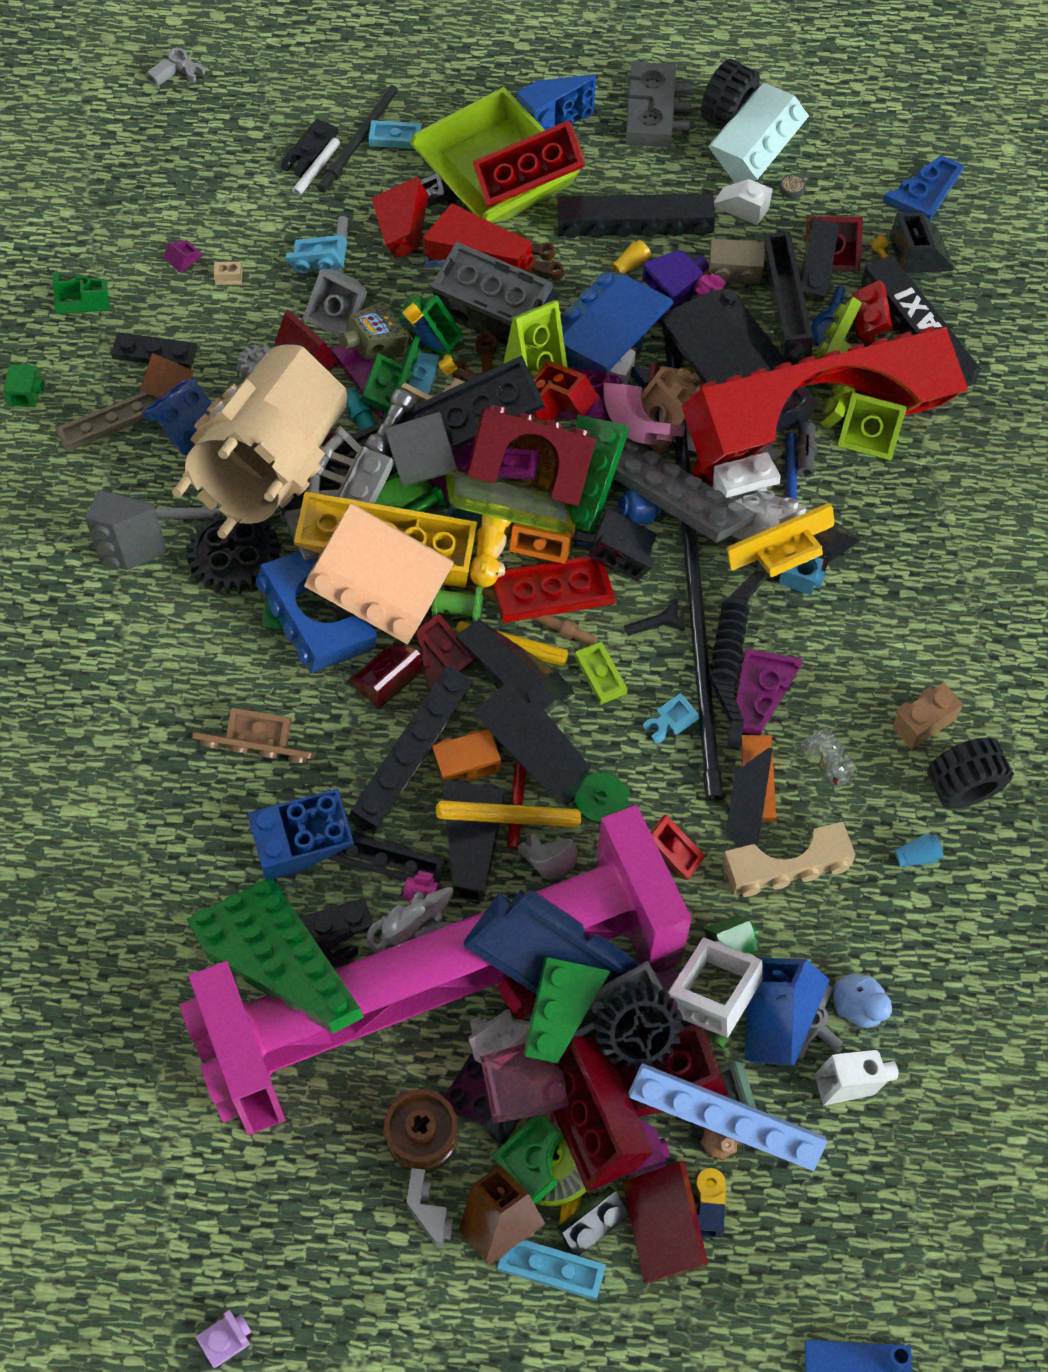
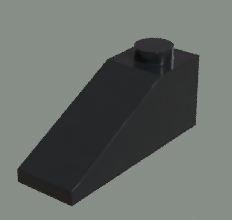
(818, 259)

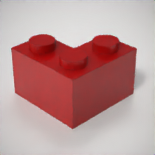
(563, 390)

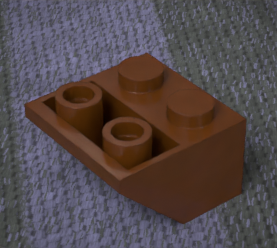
(498, 1215)

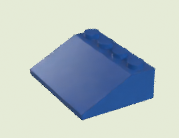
(609, 320)

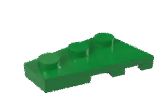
(560, 1005)

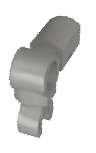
(176, 61)

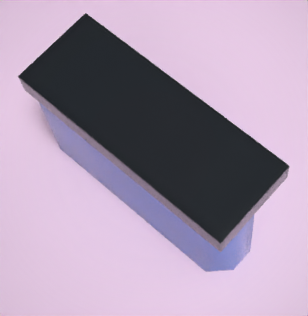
(583, 539)

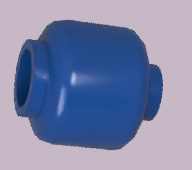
(637, 507)

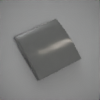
(421, 449)

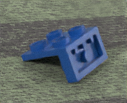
(179, 412)

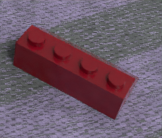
(600, 1117)

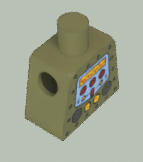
(374, 332)

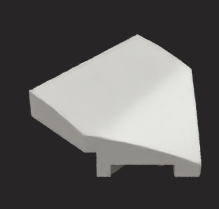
(496, 1034)

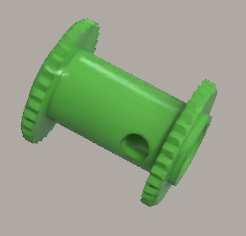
(458, 603)

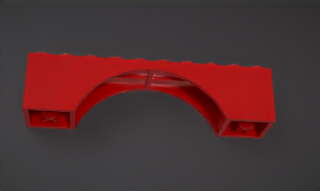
(743, 413)

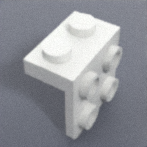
(745, 476)
(769, 511)

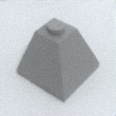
(334, 301)

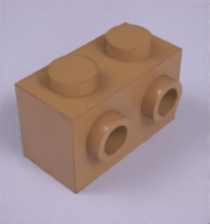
(927, 715)

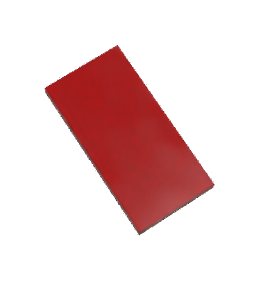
(552, 589)

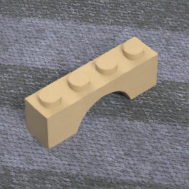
(752, 870)

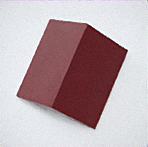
(295, 332)
(387, 674)

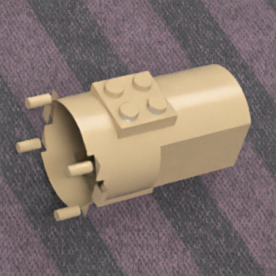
(264, 437)

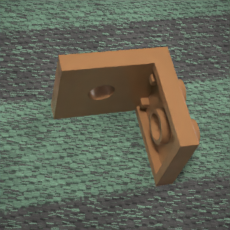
(669, 391)

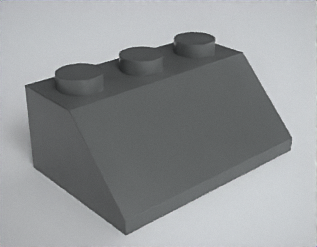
(124, 531)

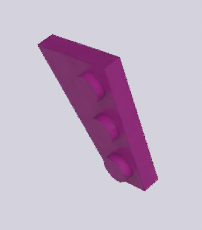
(762, 686)

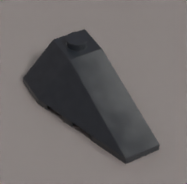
(508, 662)

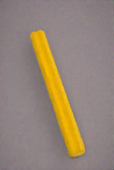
(508, 813)

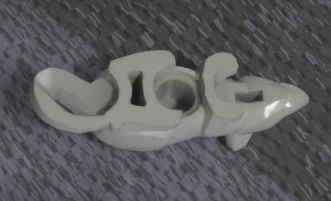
(405, 921)

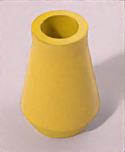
(632, 258)

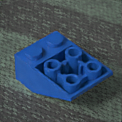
(559, 99)
(300, 833)
(782, 1010)

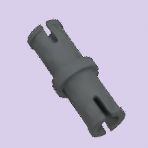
(805, 461)

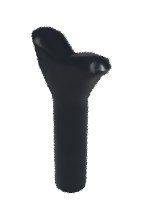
(667, 617)

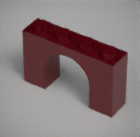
(570, 450)

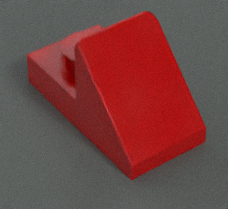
(676, 848)
(517, 997)

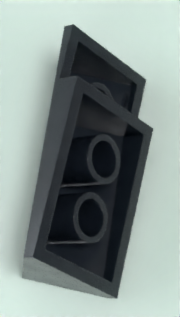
(534, 742)

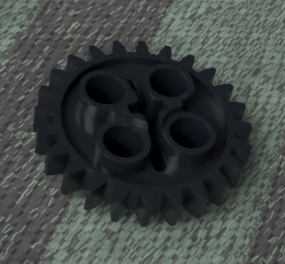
(236, 571)

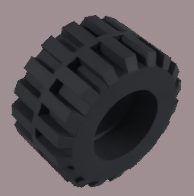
(728, 91)
(970, 772)

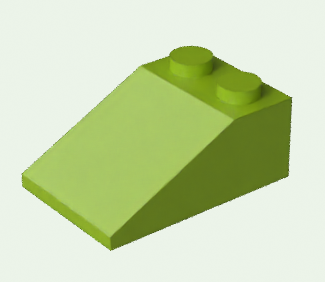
(537, 337)

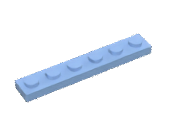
(727, 1117)

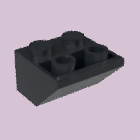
(919, 244)

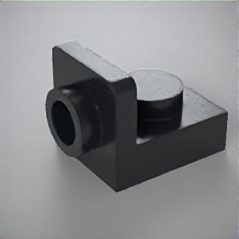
(438, 190)

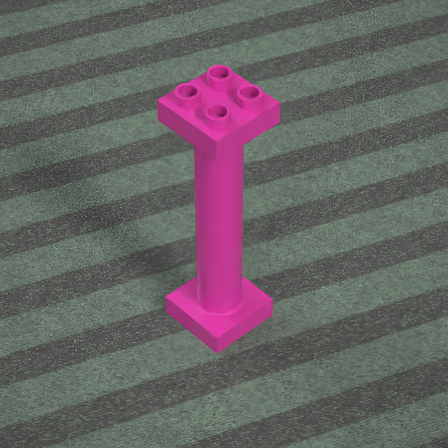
(253, 1039)

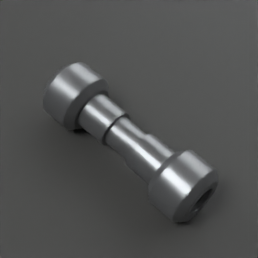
(401, 402)

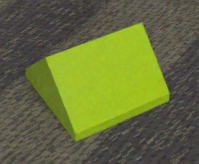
(872, 426)

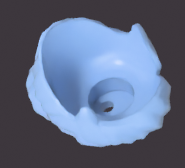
(864, 1007)

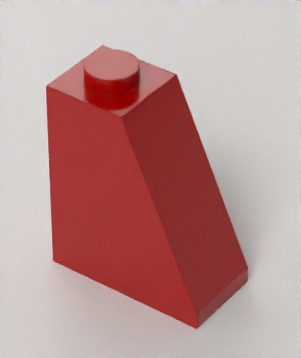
(402, 216)

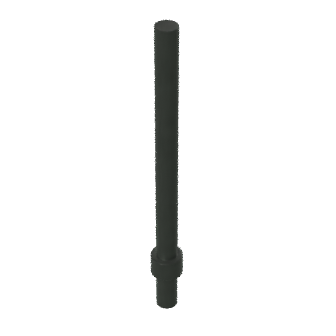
(335, 168)

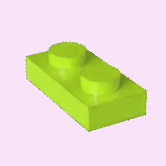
(601, 673)

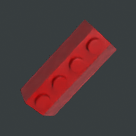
(529, 163)

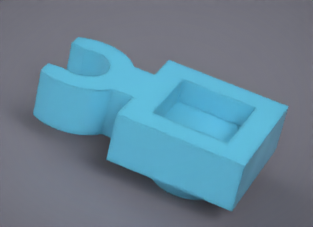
(674, 716)

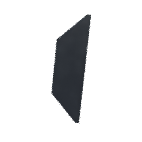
(748, 800)

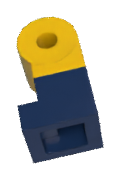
(711, 1192)

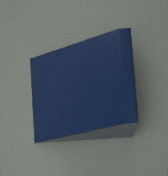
(641, 376)

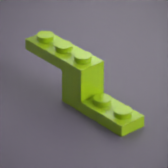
(835, 335)

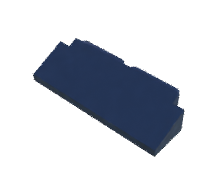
(524, 930)

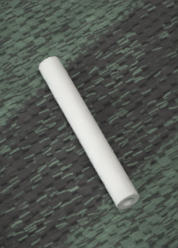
(316, 166)

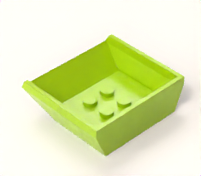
(477, 132)

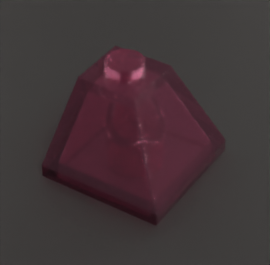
(522, 1085)

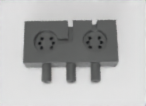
(653, 105)

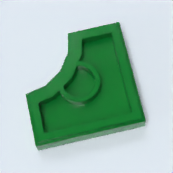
(530, 1155)

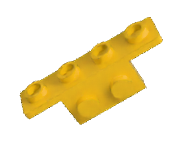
(784, 544)

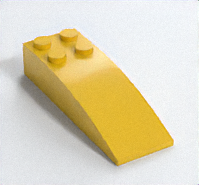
(443, 534)

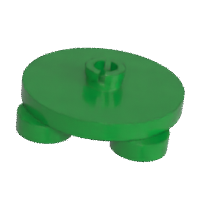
(601, 796)

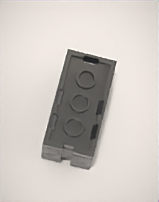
(487, 291)

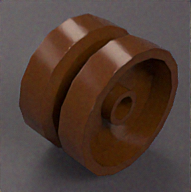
(415, 1112)

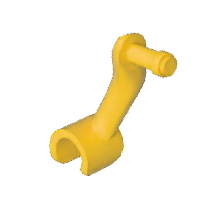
(878, 245)

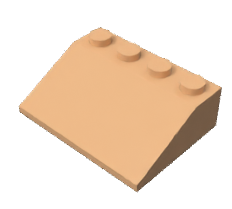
(378, 573)

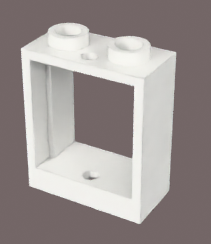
(704, 1011)

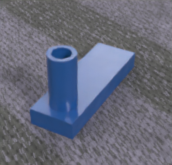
(856, 1357)

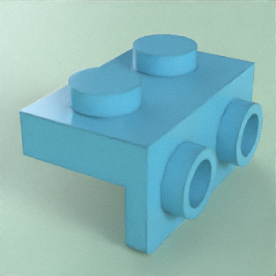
(318, 253)

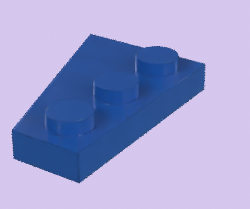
(927, 189)

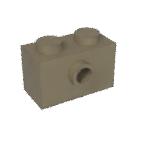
(736, 260)

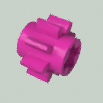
(708, 283)
(422, 883)

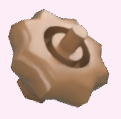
(718, 1144)

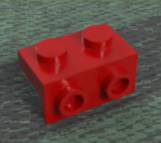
(873, 313)

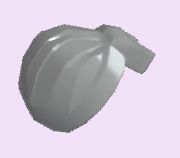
(550, 859)

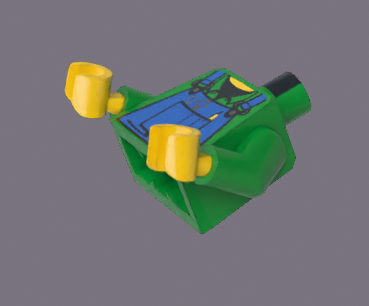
(434, 326)

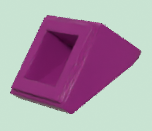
(181, 254)

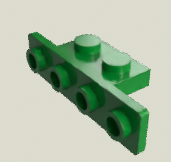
(389, 376)

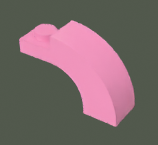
(626, 408)

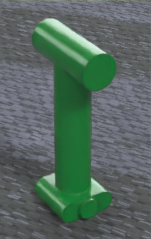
(435, 497)

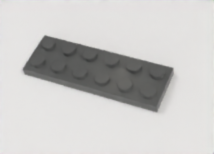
(680, 493)

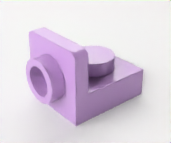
(224, 1338)

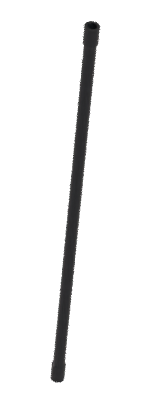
(711, 775)

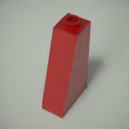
(475, 232)

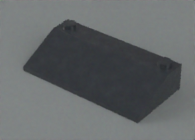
(726, 341)

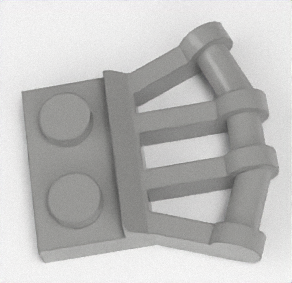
(365, 474)

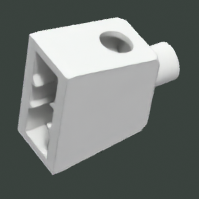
(853, 1076)

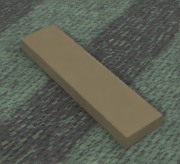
(104, 421)

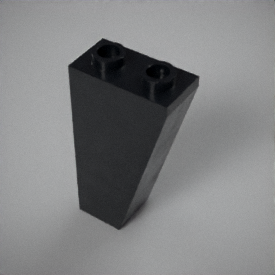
(471, 842)

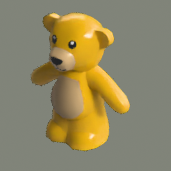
(489, 545)

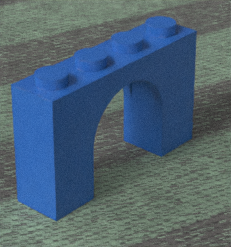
(315, 642)

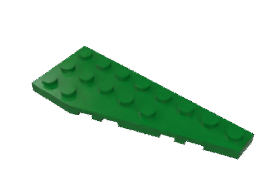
(275, 954)

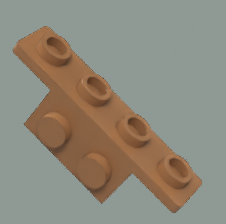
(256, 731)

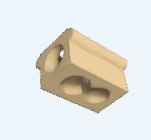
(228, 273)

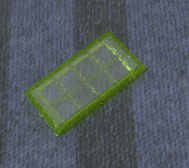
(508, 503)

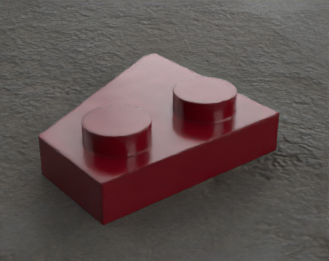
(439, 649)

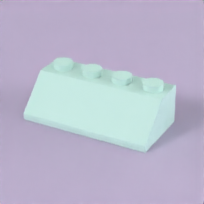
(758, 132)

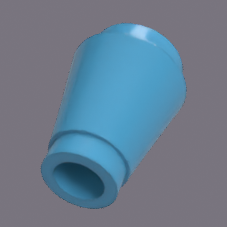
(920, 851)

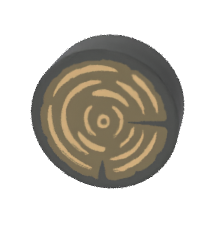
(792, 186)

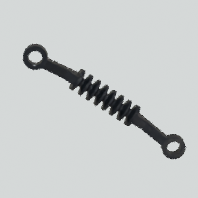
(729, 650)

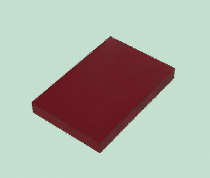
(665, 1223)

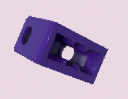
(674, 275)

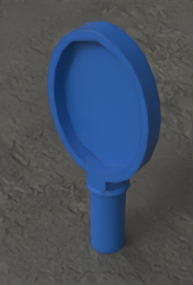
(823, 319)

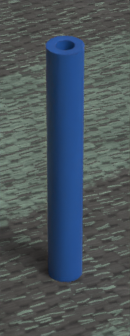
(791, 466)

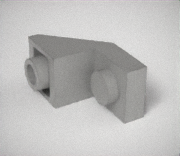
(430, 1218)

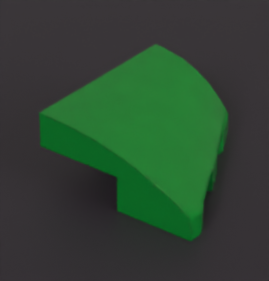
(87, 293)

